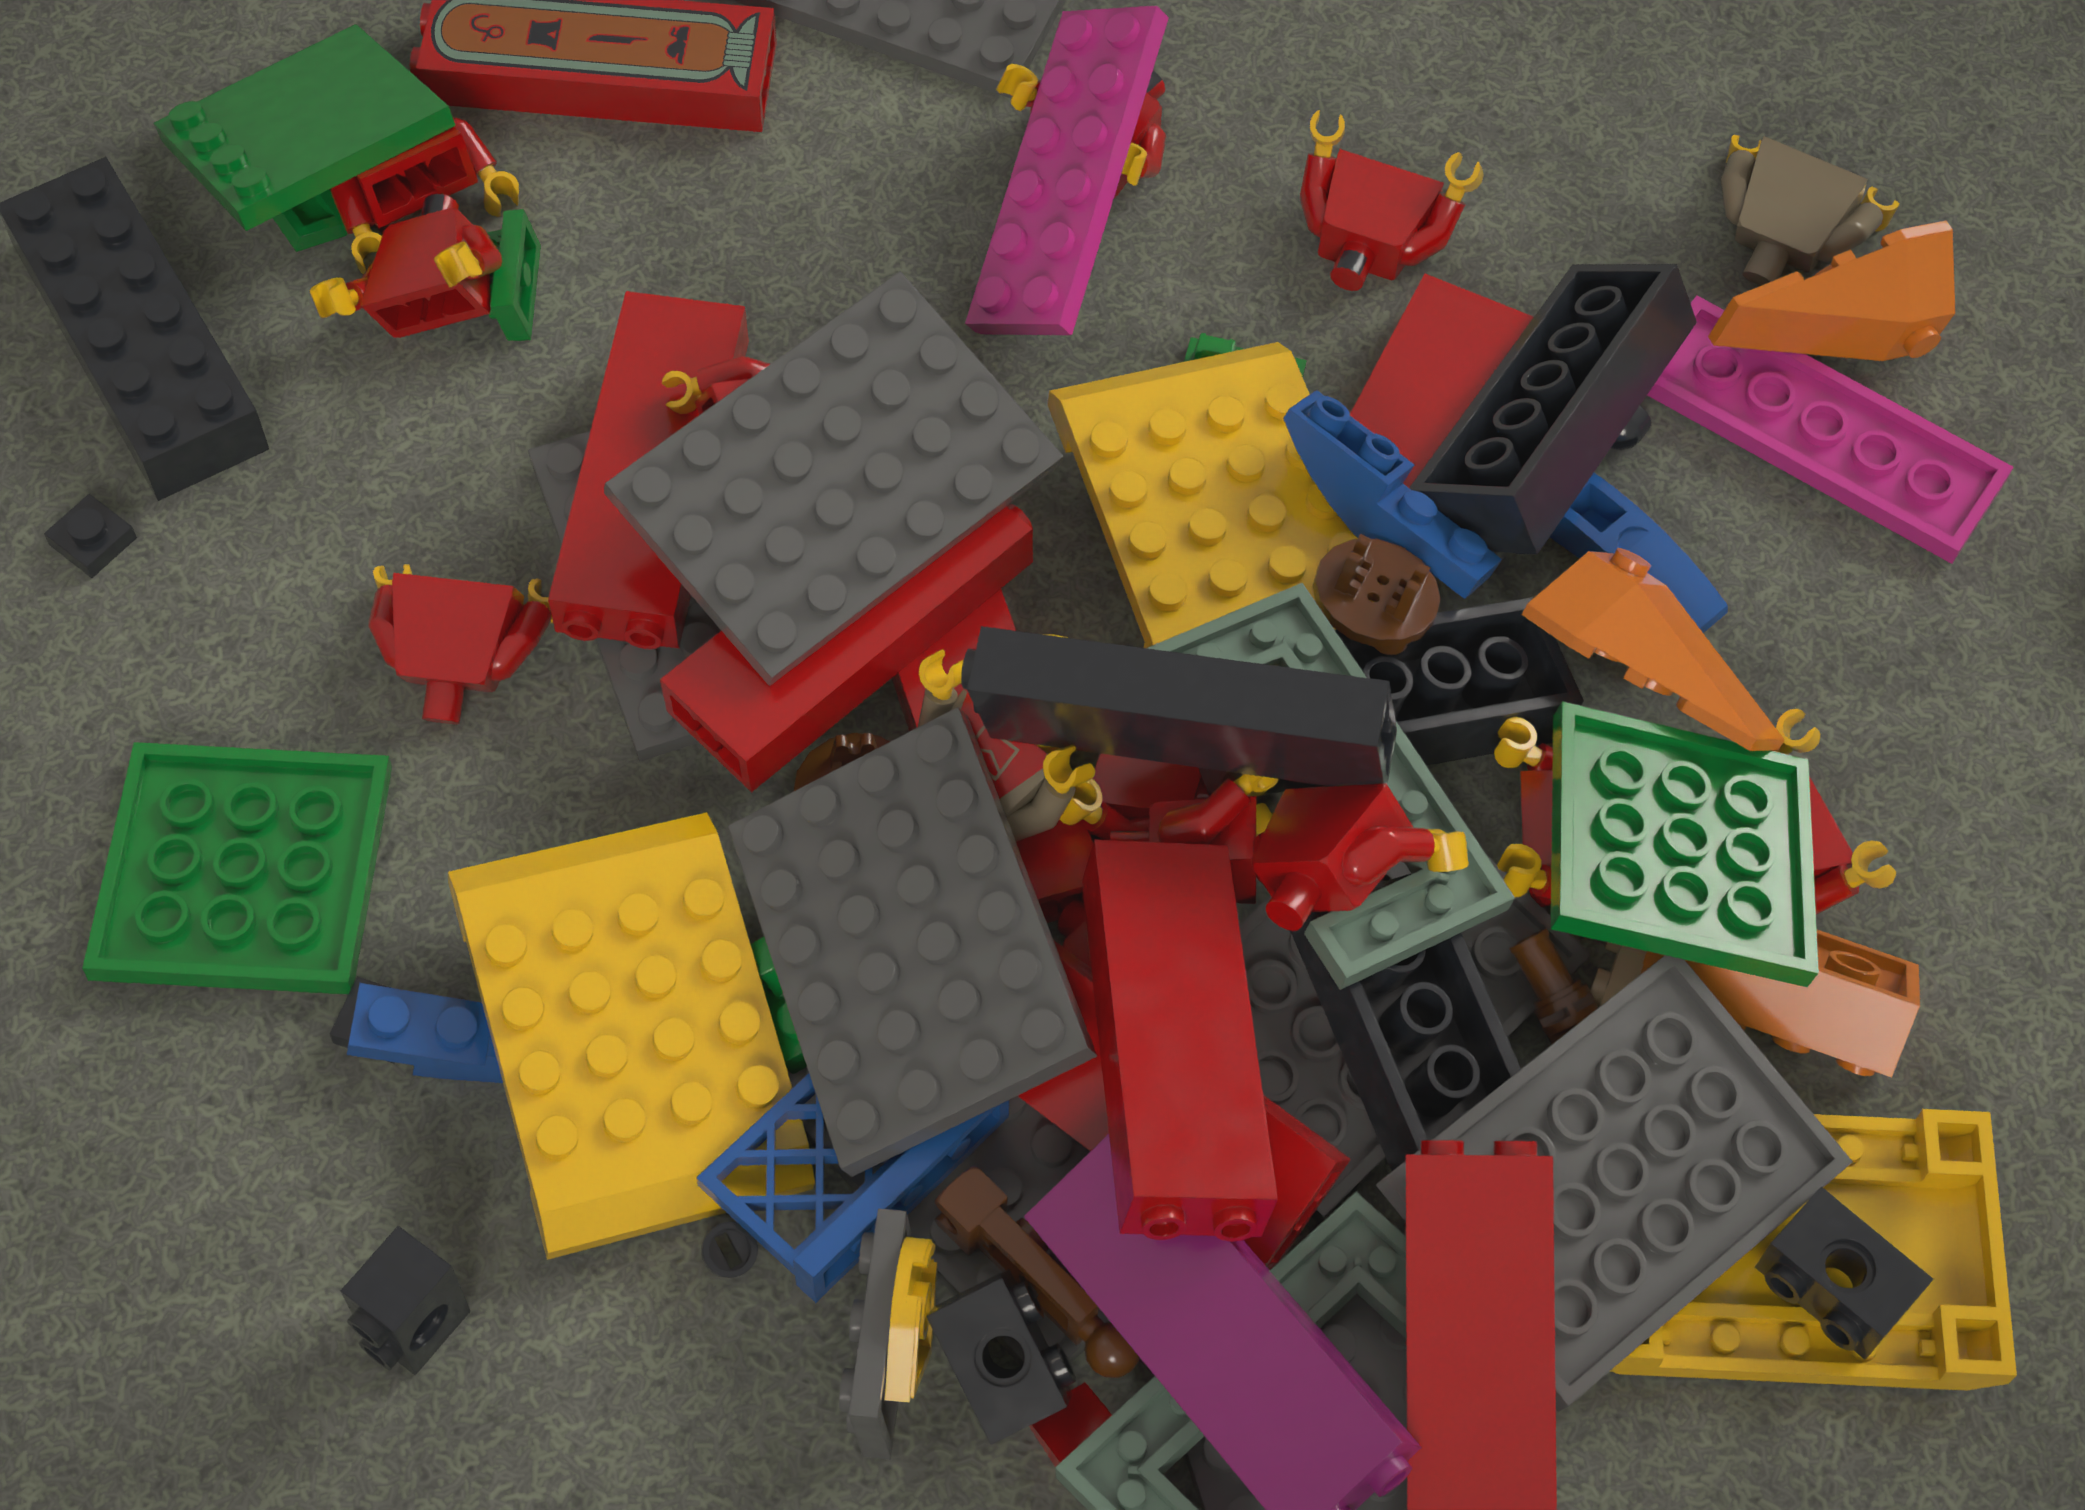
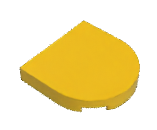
(909, 1328)

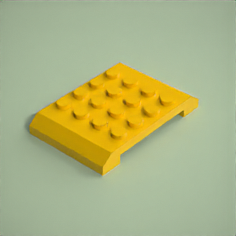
(1199, 484)
(625, 1028)
(1933, 1198)

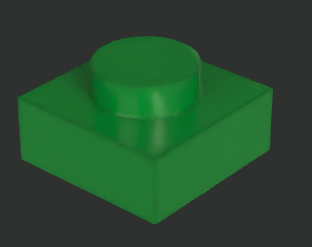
(312, 222)

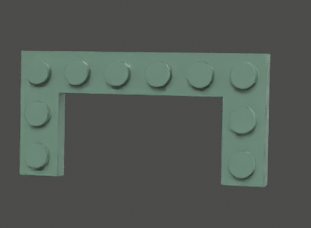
(1412, 911)
(1131, 1451)

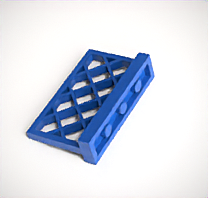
(836, 1241)

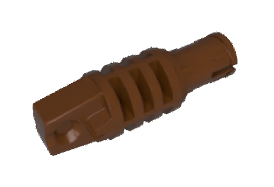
(1560, 999)

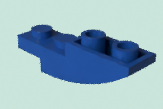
(1364, 485)
(1607, 520)
(424, 1030)

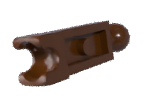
(978, 1218)

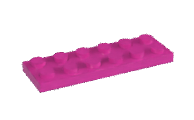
(1067, 172)
(1835, 436)

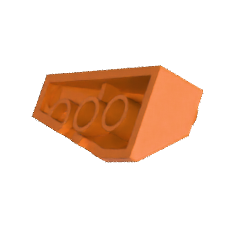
(1856, 307)
(1632, 618)

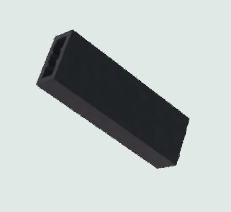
(1182, 708)

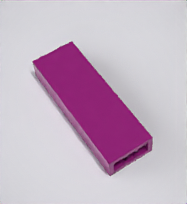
(1230, 1351)

